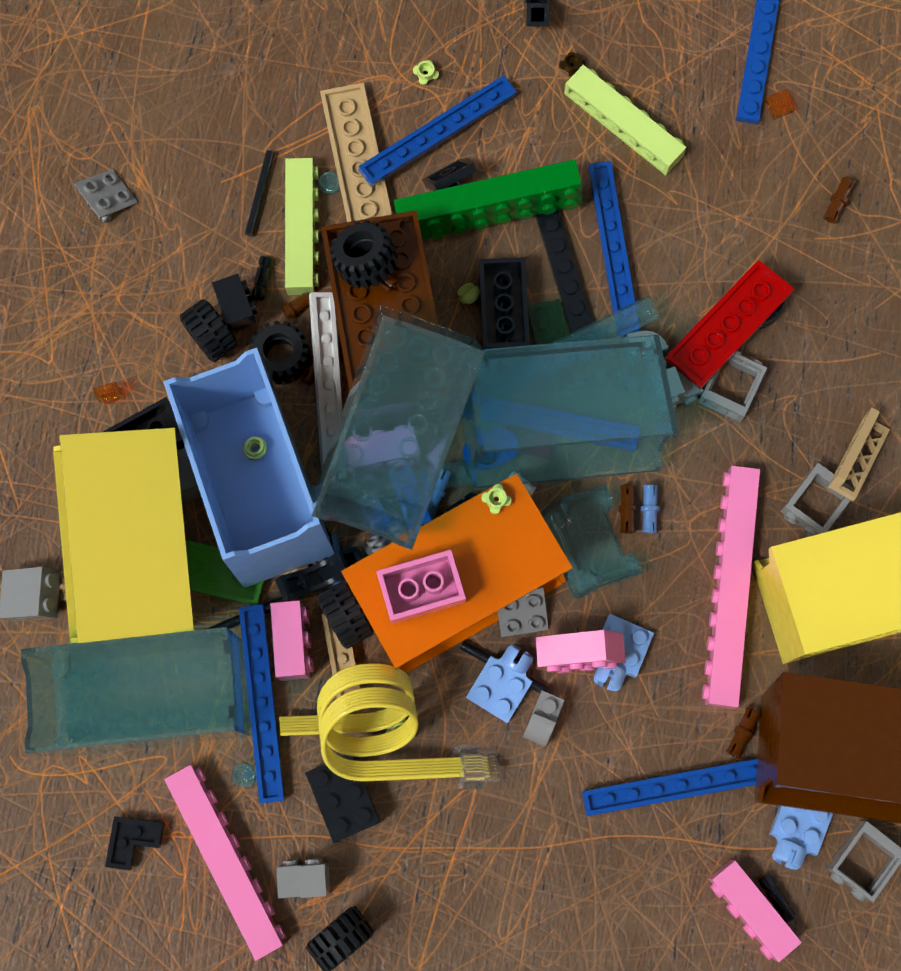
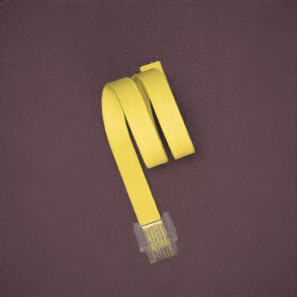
(330, 723)

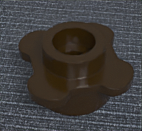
(571, 58)

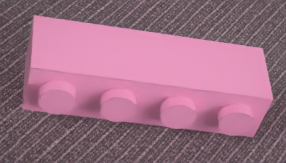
(754, 910)

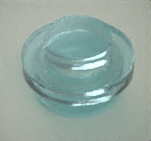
(329, 183)
(244, 775)

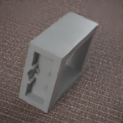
(725, 406)
(795, 516)
(881, 841)

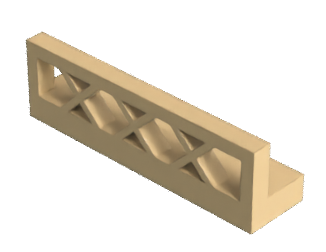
(853, 455)

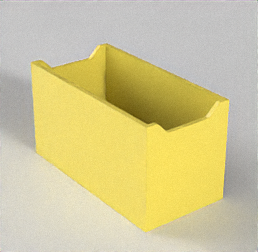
(122, 534)
(833, 588)

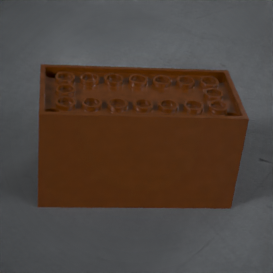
(358, 307)
(830, 747)

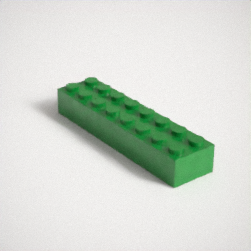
(495, 200)

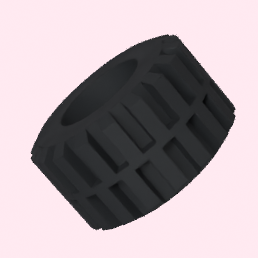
(357, 241)
(208, 330)
(285, 334)
(345, 615)
(340, 939)

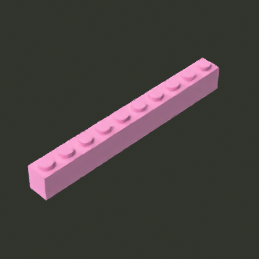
(732, 587)

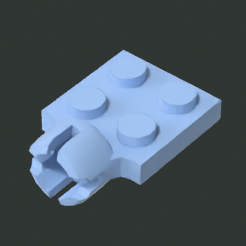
(635, 645)
(502, 683)
(798, 834)

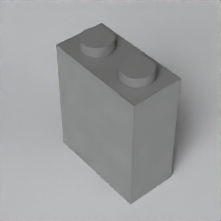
(29, 594)

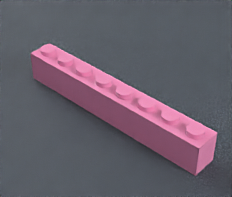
(225, 861)

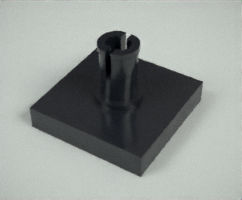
(449, 175)

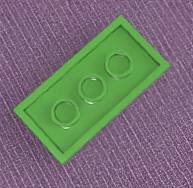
(212, 576)

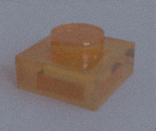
(779, 104)
(108, 393)

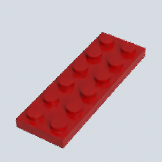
(729, 324)

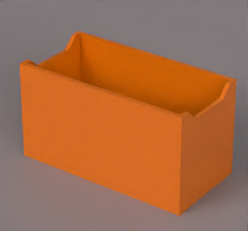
(496, 562)

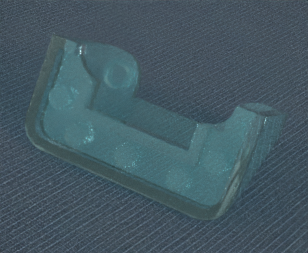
(589, 542)

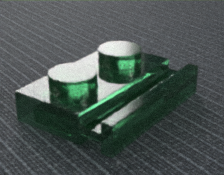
(547, 322)

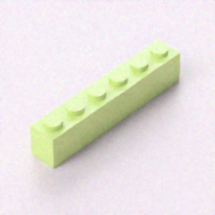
(625, 119)
(300, 226)

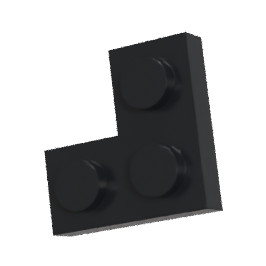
(125, 836)

